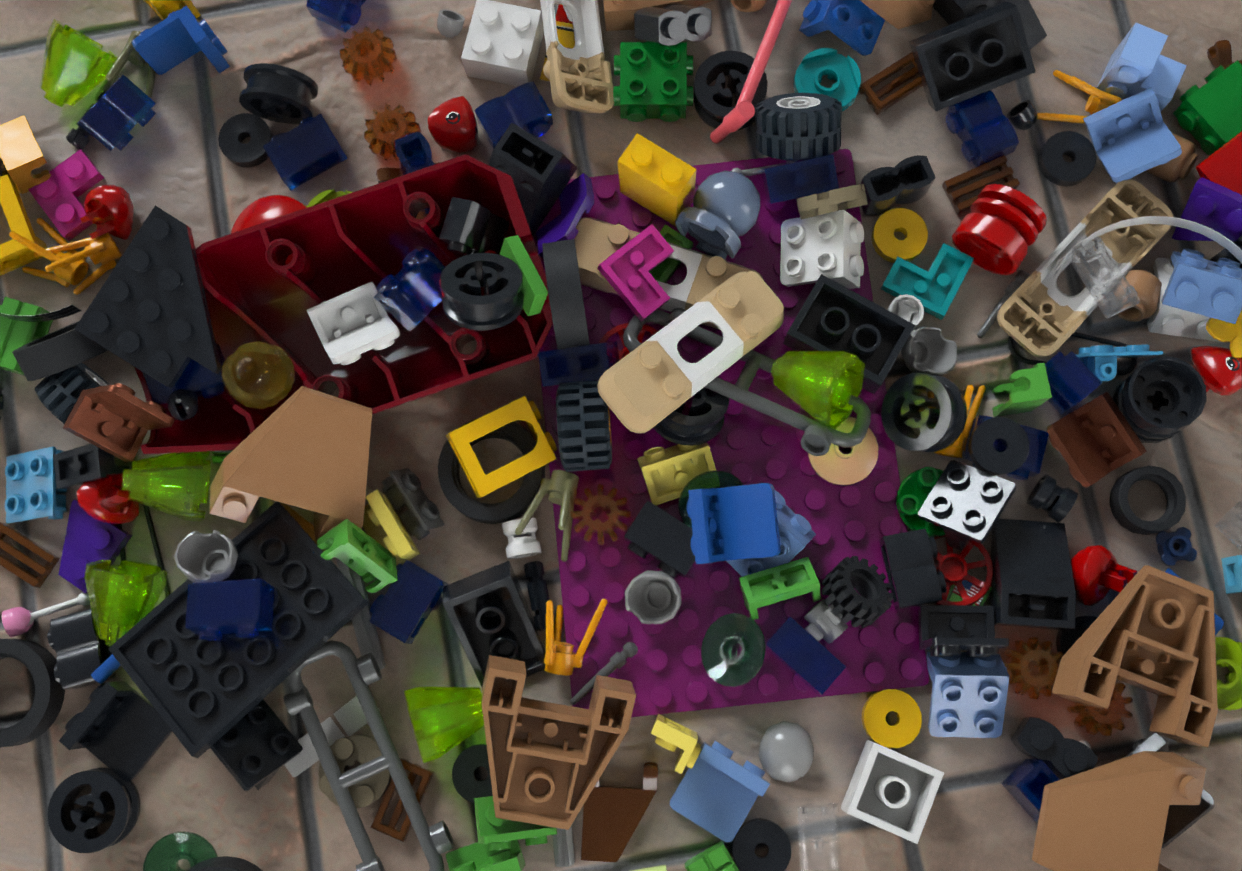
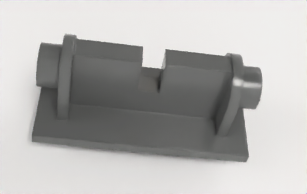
(405, 489)

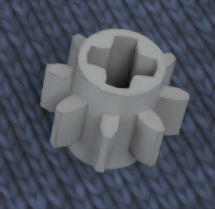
(824, 623)

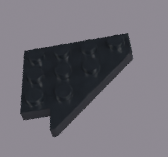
(155, 304)

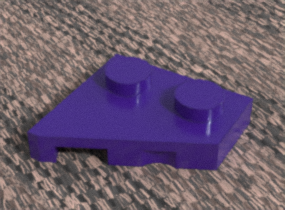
(1212, 207)
(88, 542)

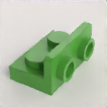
(501, 832)
(479, 858)

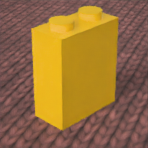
(656, 179)

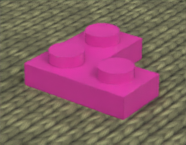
(61, 191)
(629, 272)

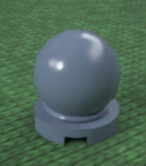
(722, 212)

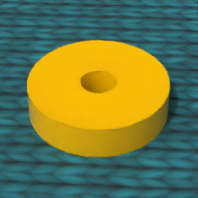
(902, 221)
(908, 718)

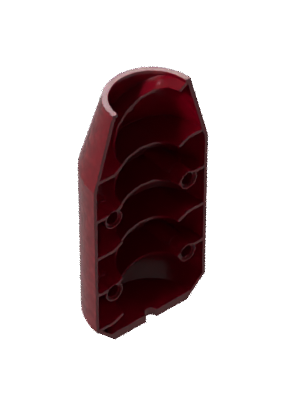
(335, 251)

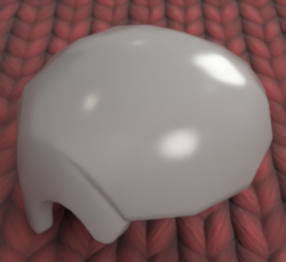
(929, 352)
(206, 557)
(653, 597)
(786, 751)

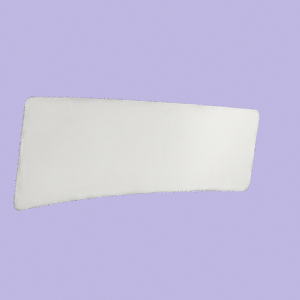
(350, 718)

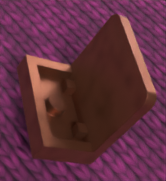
(115, 419)
(1095, 440)

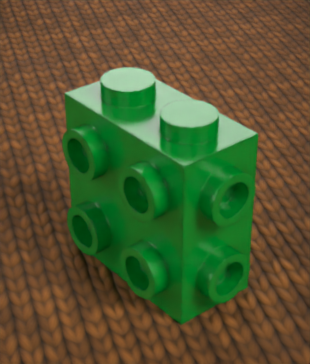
(653, 81)
(1215, 109)

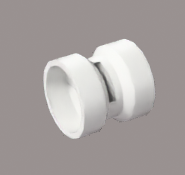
(908, 308)
(521, 546)

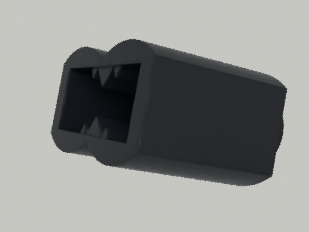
(673, 24)
(897, 184)
(472, 228)
(912, 568)
(77, 649)
(1045, 742)

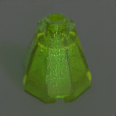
(72, 65)
(820, 382)
(171, 483)
(122, 595)
(443, 717)

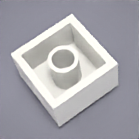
(503, 42)
(892, 791)

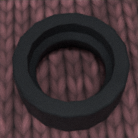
(1167, 482)

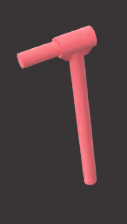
(744, 108)

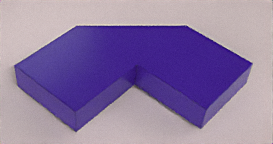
(574, 201)

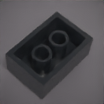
(972, 56)
(848, 322)

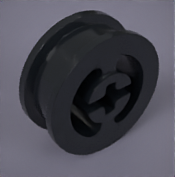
(278, 93)
(715, 101)
(462, 286)
(701, 425)
(937, 427)
(78, 827)

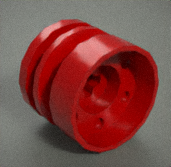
(999, 229)

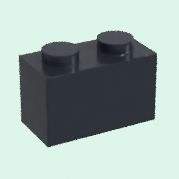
(663, 539)

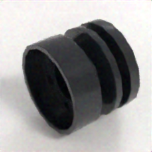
(1174, 391)

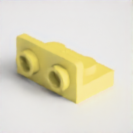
(671, 469)
(386, 528)
(673, 735)

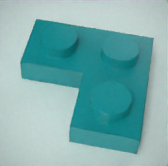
(932, 287)

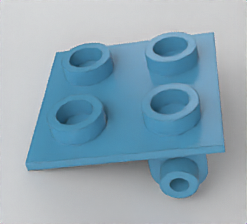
(1103, 358)
(33, 487)

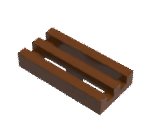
(874, 97)
(1004, 173)
(43, 571)
(390, 830)

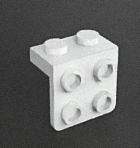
(822, 246)
(1172, 320)
(353, 325)

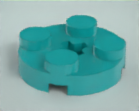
(834, 65)

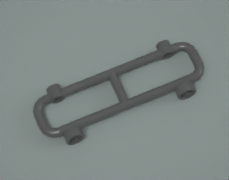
(816, 437)
(363, 672)

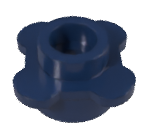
(1166, 550)

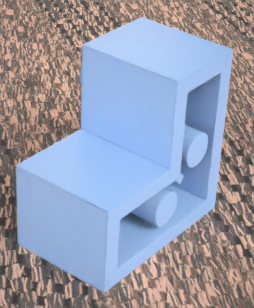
(1139, 66)

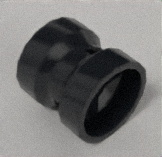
(1052, 498)

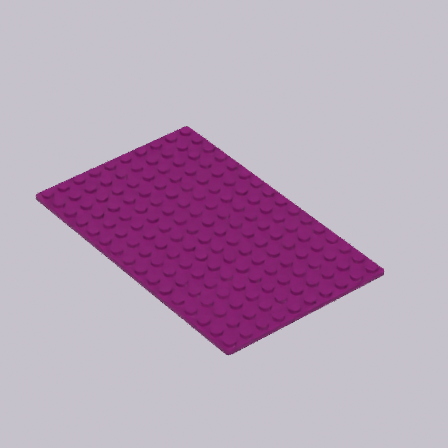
(756, 450)

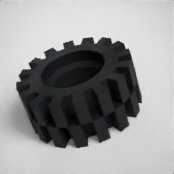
(862, 607)

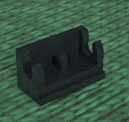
(83, 465)

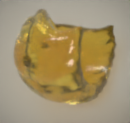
(264, 377)

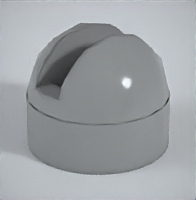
(449, 23)

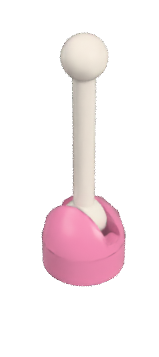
(20, 620)

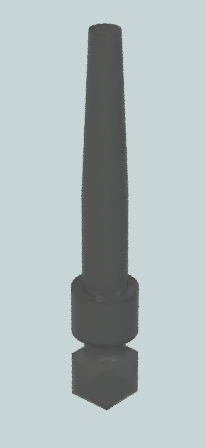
(1020, 277)
(617, 661)

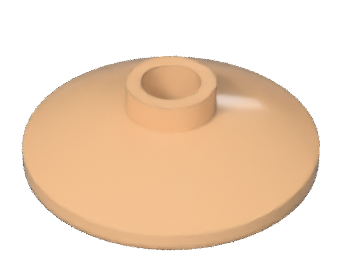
(851, 467)

